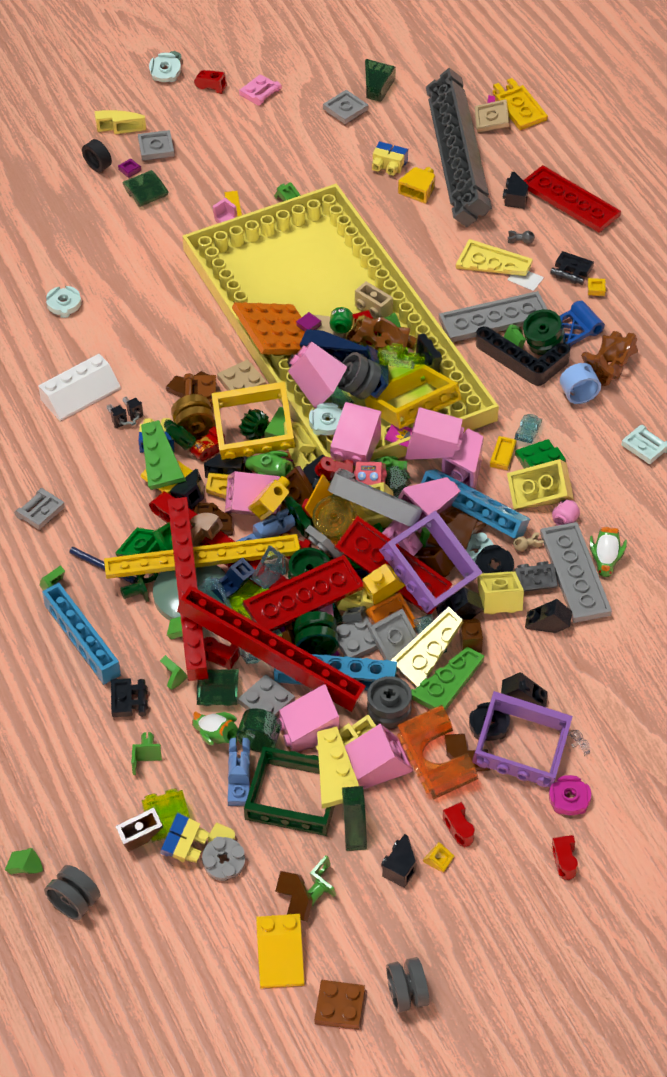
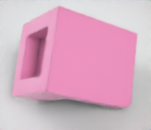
(224, 211)

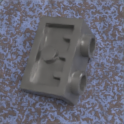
(537, 577)

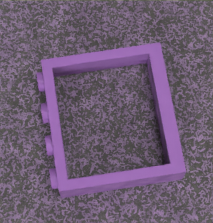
(451, 547)
(531, 713)

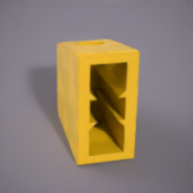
(417, 184)
(270, 498)
(382, 584)

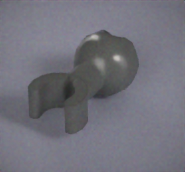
(527, 237)

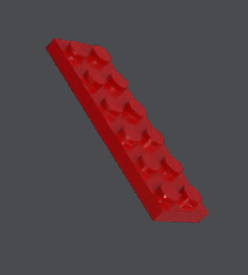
(571, 199)
(362, 546)
(304, 594)

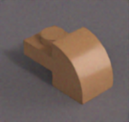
(204, 526)

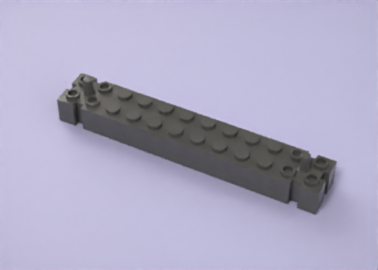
(458, 148)

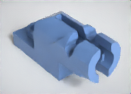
(272, 526)
(238, 773)

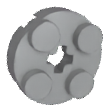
(228, 869)

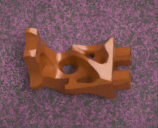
(390, 333)
(614, 350)

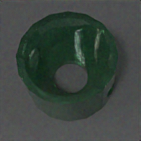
(260, 728)

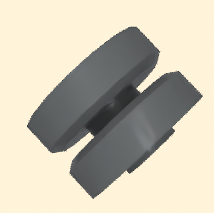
(360, 376)
(389, 701)
(72, 892)
(407, 984)

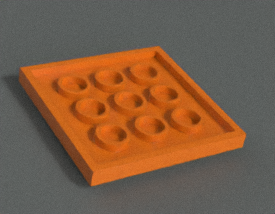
(271, 326)

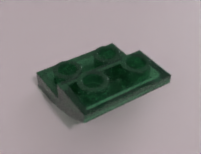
(145, 188)
(219, 688)

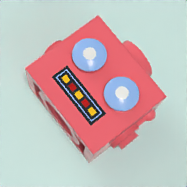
(370, 472)

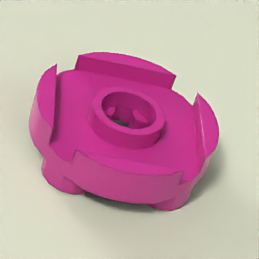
(565, 805)

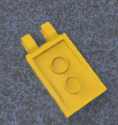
(522, 107)

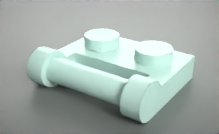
(642, 447)

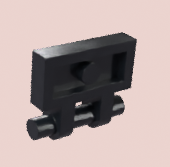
(573, 264)
(122, 697)

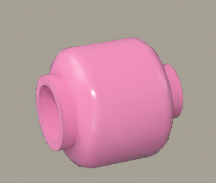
(565, 512)

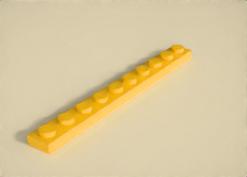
(203, 555)

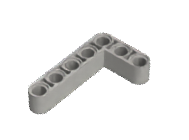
(347, 487)

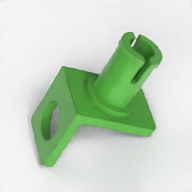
(145, 751)
(320, 885)

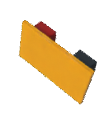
(320, 491)

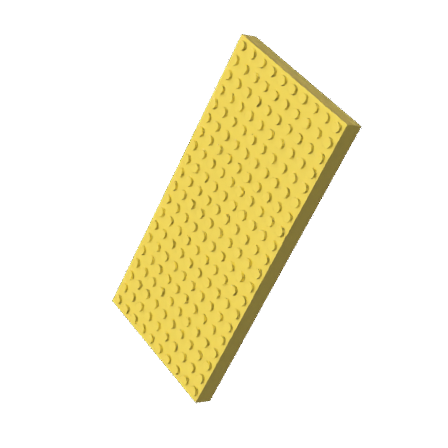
(315, 257)

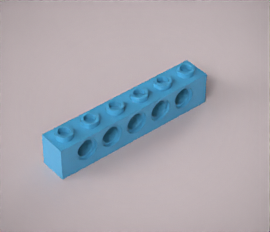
(484, 508)
(81, 633)
(360, 669)

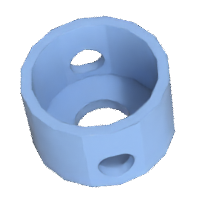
(581, 381)

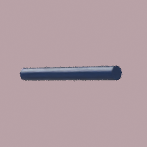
(97, 562)

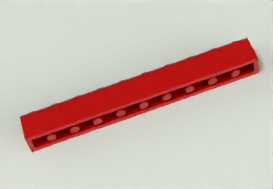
(186, 576)
(269, 647)

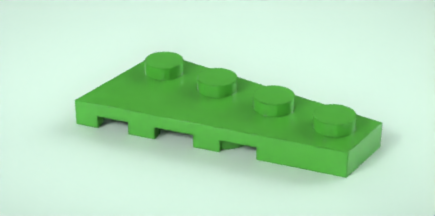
(159, 457)
(448, 681)

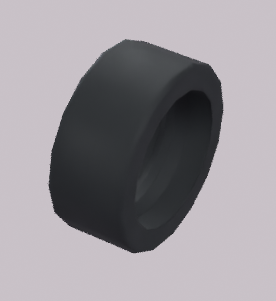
(96, 155)

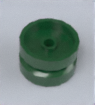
(543, 331)
(305, 560)
(316, 633)

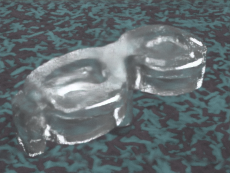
(578, 737)

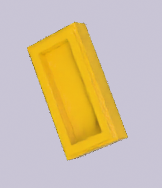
(503, 453)

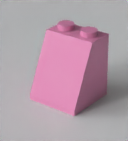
(316, 373)
(356, 434)
(434, 435)
(467, 461)
(243, 489)
(431, 496)
(306, 717)
(377, 757)

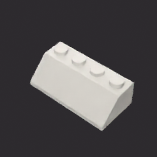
(79, 387)

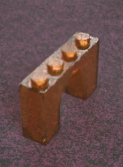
(437, 777)

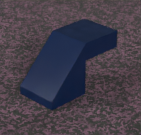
(235, 578)

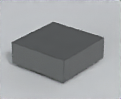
(354, 614)

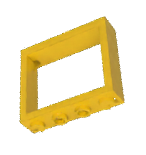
(247, 396)
(432, 401)

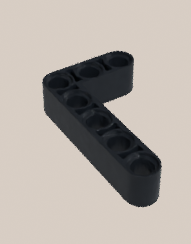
(521, 362)

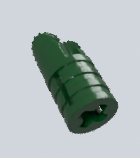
(179, 434)

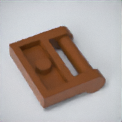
(205, 383)

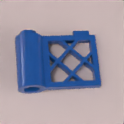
(584, 320)

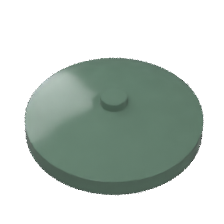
(166, 592)

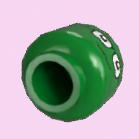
(341, 320)

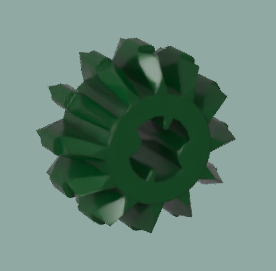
(254, 424)

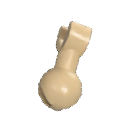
(522, 543)

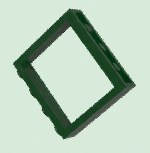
(278, 816)

